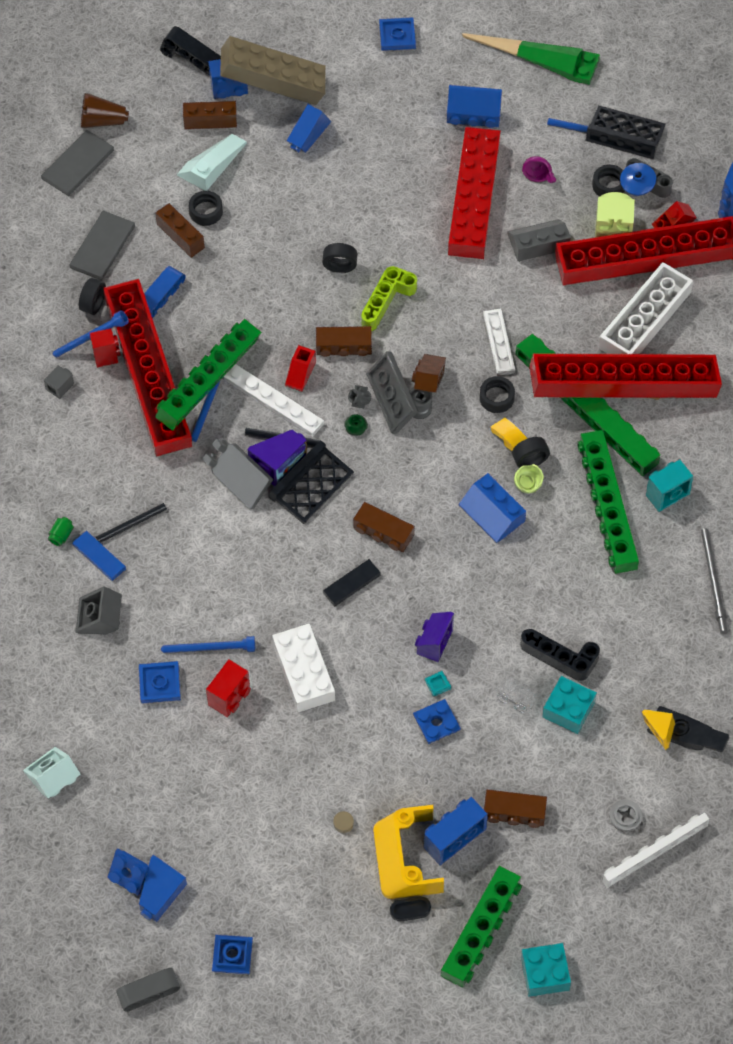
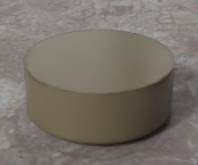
(343, 822)

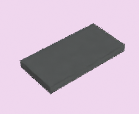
(77, 163)
(102, 245)
(391, 392)

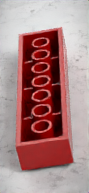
(474, 193)

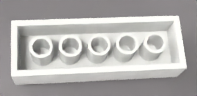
(646, 312)

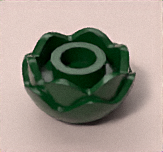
(358, 429)

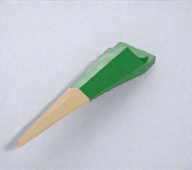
(563, 60)

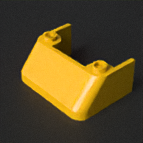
(395, 878)

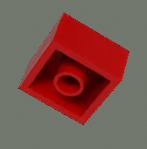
(228, 688)

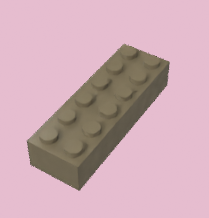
(272, 70)

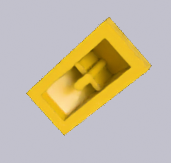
(661, 725)

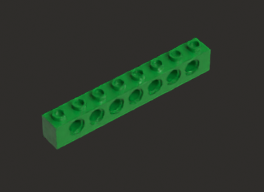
(208, 374)
(596, 442)

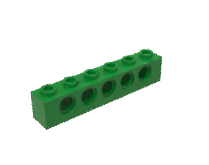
(501, 880)

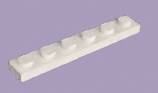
(274, 400)
(661, 845)

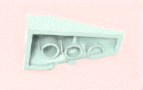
(209, 165)

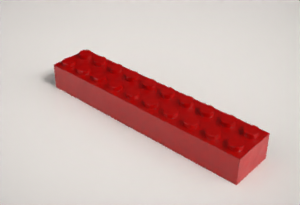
(645, 250)
(146, 364)
(625, 375)

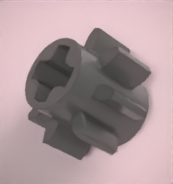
(359, 396)

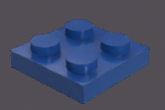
(397, 34)
(159, 682)

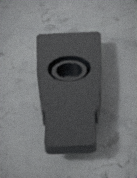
(694, 734)

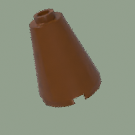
(101, 112)

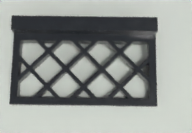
(622, 140)
(299, 471)

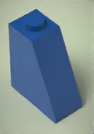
(308, 129)
(160, 889)

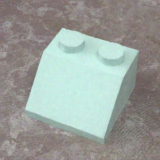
(52, 772)

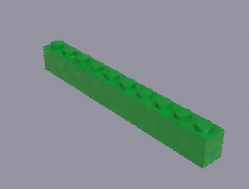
(601, 416)

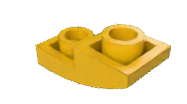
(508, 433)

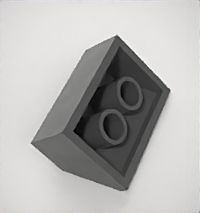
(538, 239)

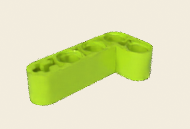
(383, 300)

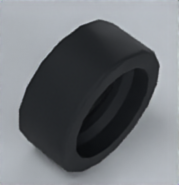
(606, 170)
(205, 219)
(340, 250)
(92, 296)
(497, 382)
(531, 451)

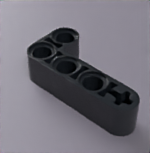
(189, 48)
(533, 643)

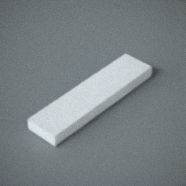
(499, 342)

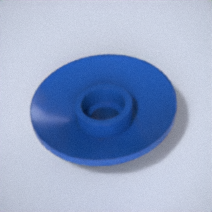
(635, 185)

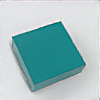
(437, 683)

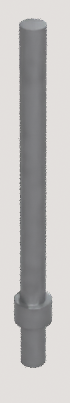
(720, 613)

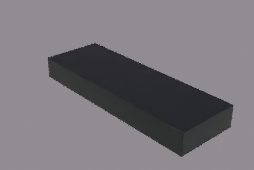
(351, 582)

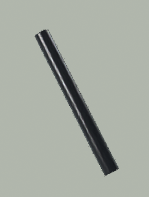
(267, 434)
(130, 523)

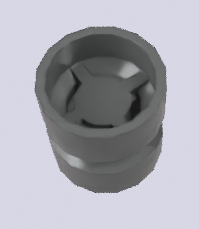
(423, 403)

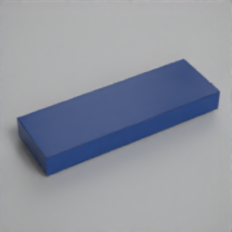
(99, 555)

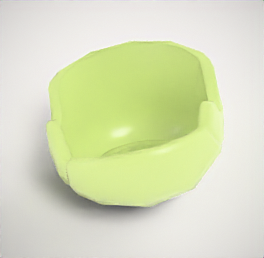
(528, 478)

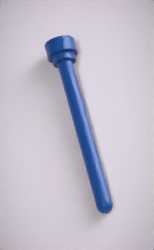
(118, 320)
(247, 644)

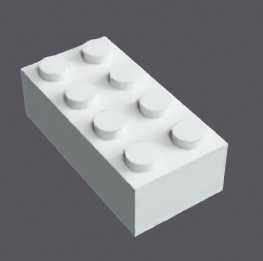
(303, 668)

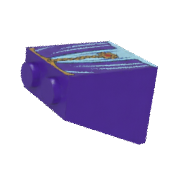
(279, 454)

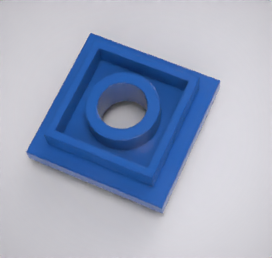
(436, 711)
(119, 873)
(238, 964)

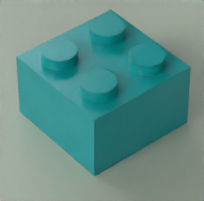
(669, 485)
(569, 704)
(545, 969)

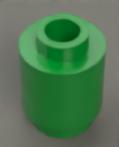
(60, 531)

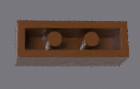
(210, 115)
(180, 230)
(344, 341)
(429, 373)
(383, 527)
(515, 808)

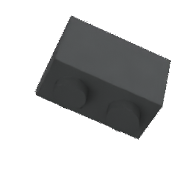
(99, 612)

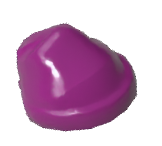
(538, 170)

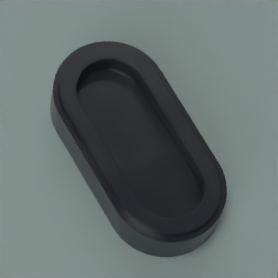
(410, 908)

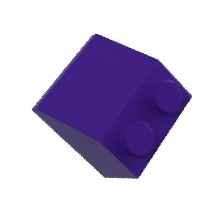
(435, 635)

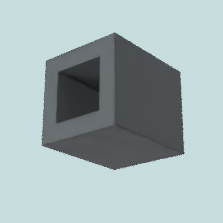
(59, 381)

